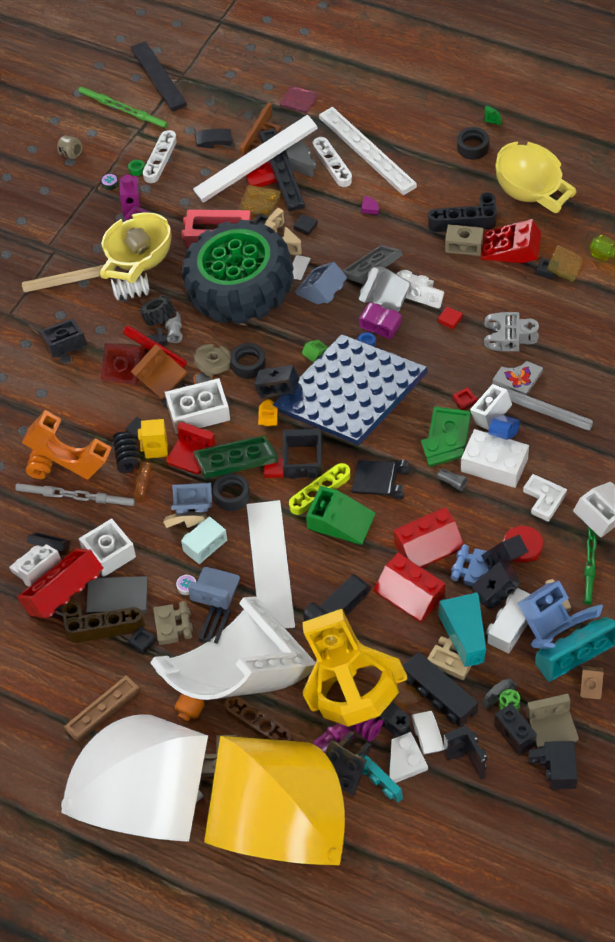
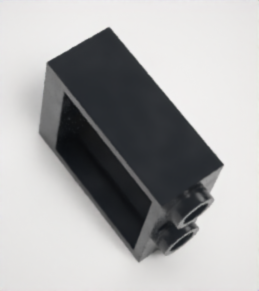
(302, 438)

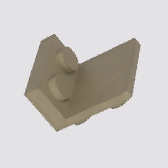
(552, 720)

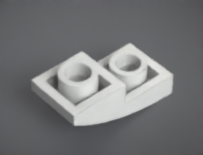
(428, 732)

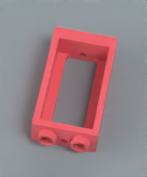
(209, 217)

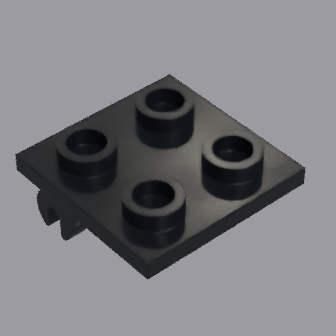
(347, 764)

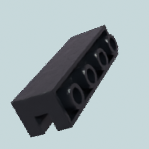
(443, 691)

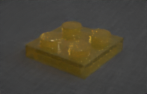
(260, 200)

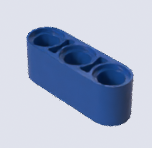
(504, 427)

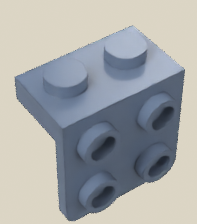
(192, 496)
(214, 588)

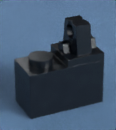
(559, 763)

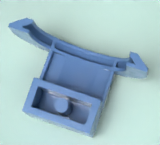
(548, 616)

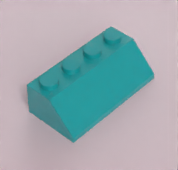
(576, 648)

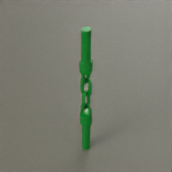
(589, 572)

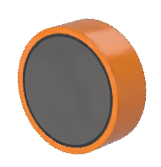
(201, 377)

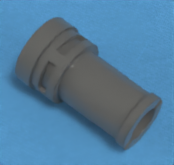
(457, 481)

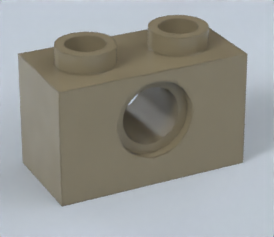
(464, 240)

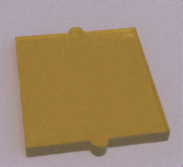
(565, 263)

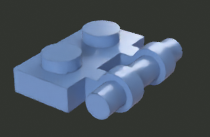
(476, 567)

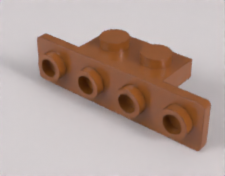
(261, 124)

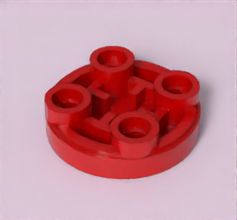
(531, 539)

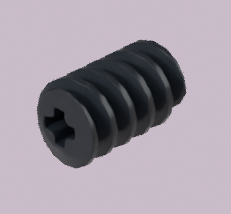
(126, 451)

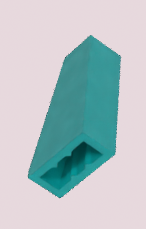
(464, 626)

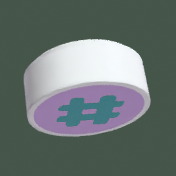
(183, 584)

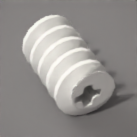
(125, 288)

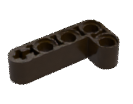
(128, 621)

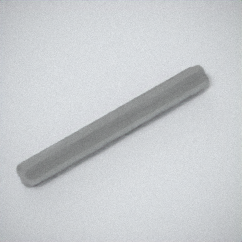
(550, 410)

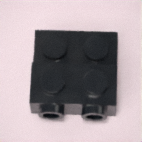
(63, 338)

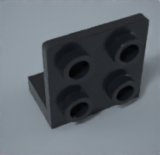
(464, 741)

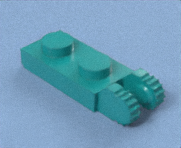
(378, 776)

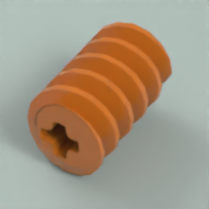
(38, 465)

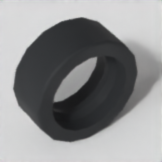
(470, 134)
(243, 350)
(231, 480)

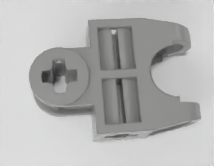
(519, 334)

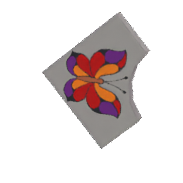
(518, 379)

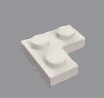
(548, 496)

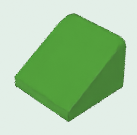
(314, 350)

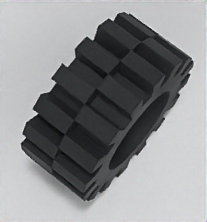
(157, 310)

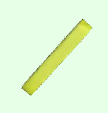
(330, 475)

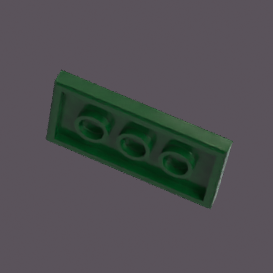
(235, 456)

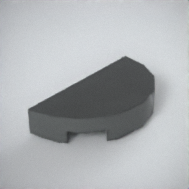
(493, 695)

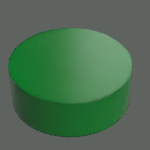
(136, 167)

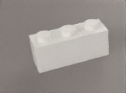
(509, 623)

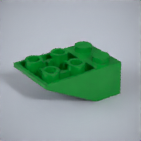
(339, 516)

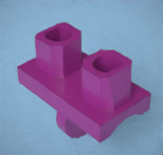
(336, 733)

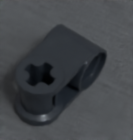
(395, 720)

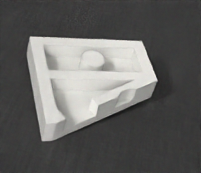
(406, 758)

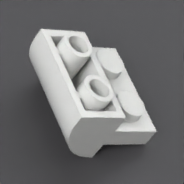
(35, 563)

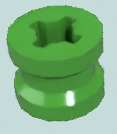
(509, 696)

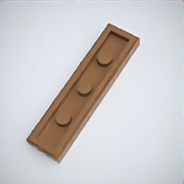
(102, 708)

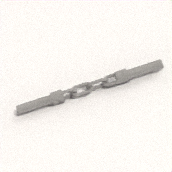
(50, 491)

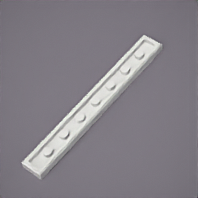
(368, 151)
(255, 158)

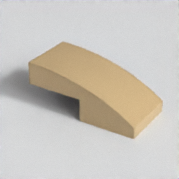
(190, 518)

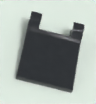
(379, 478)

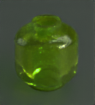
(602, 247)

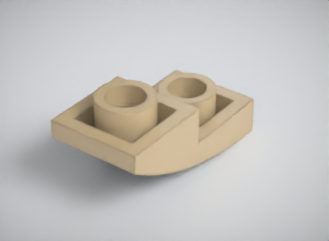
(276, 219)

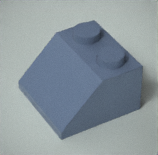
(322, 283)

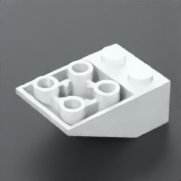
(598, 508)

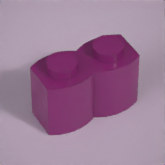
(380, 320)

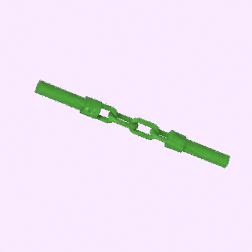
(104, 99)

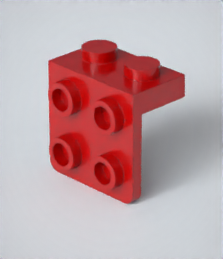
(189, 440)

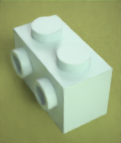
(204, 540)

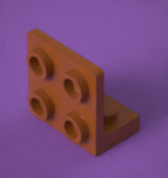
(159, 371)

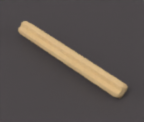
(60, 279)

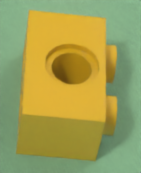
(153, 438)

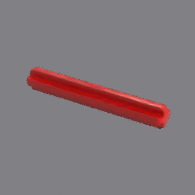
(149, 343)

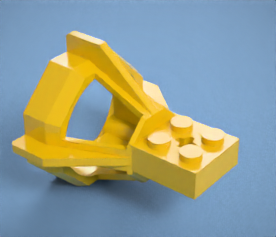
(337, 659)

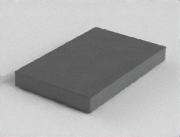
(378, 257)
(117, 593)

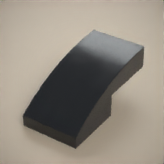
(209, 137)

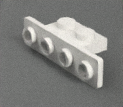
(422, 289)

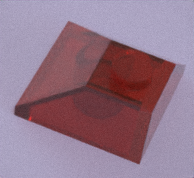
(120, 361)

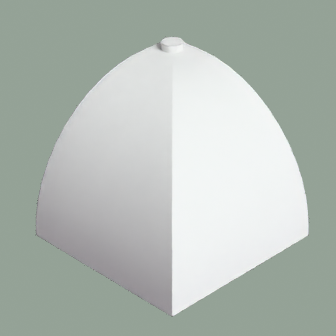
(250, 658)
(138, 778)

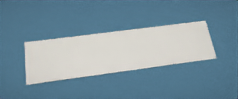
(270, 560)

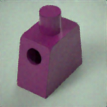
(129, 188)

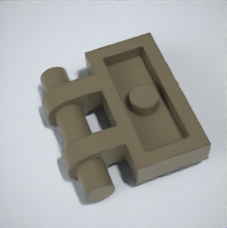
(166, 623)

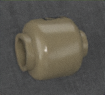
(69, 147)
(137, 240)

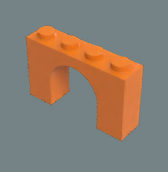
(81, 461)

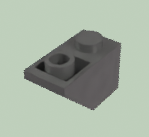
(299, 159)

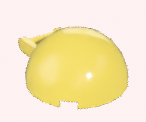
(532, 175)
(121, 256)

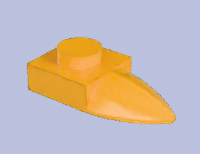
(267, 413)

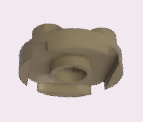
(219, 363)

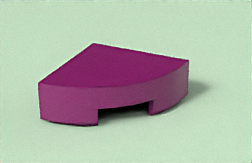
(369, 206)
(135, 210)

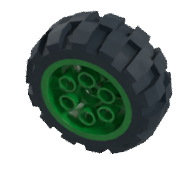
(251, 261)

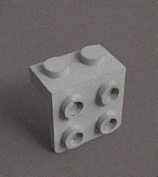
(385, 288)

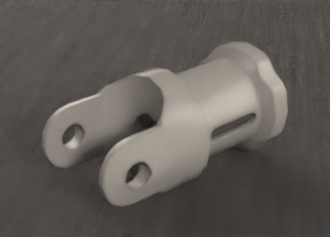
(173, 326)

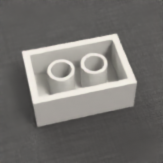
(198, 404)
(494, 458)

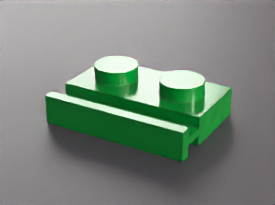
(443, 448)

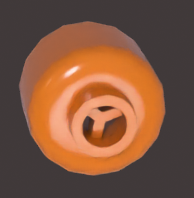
(189, 707)

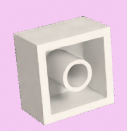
(109, 546)

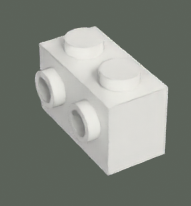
(490, 405)

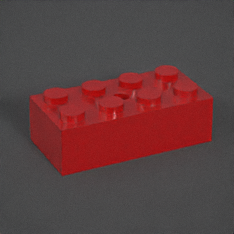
(60, 583)

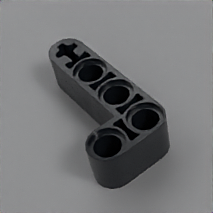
(473, 216)
(344, 598)

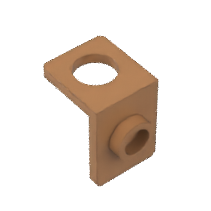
(591, 682)

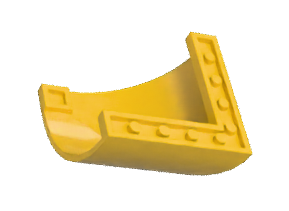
(276, 801)

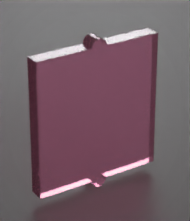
(298, 99)

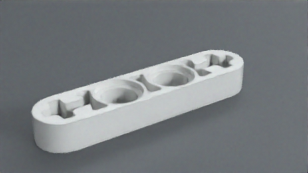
(159, 156)
(330, 162)

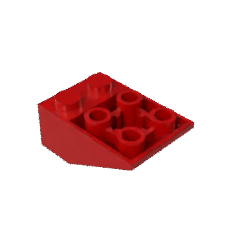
(512, 243)

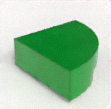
(492, 116)

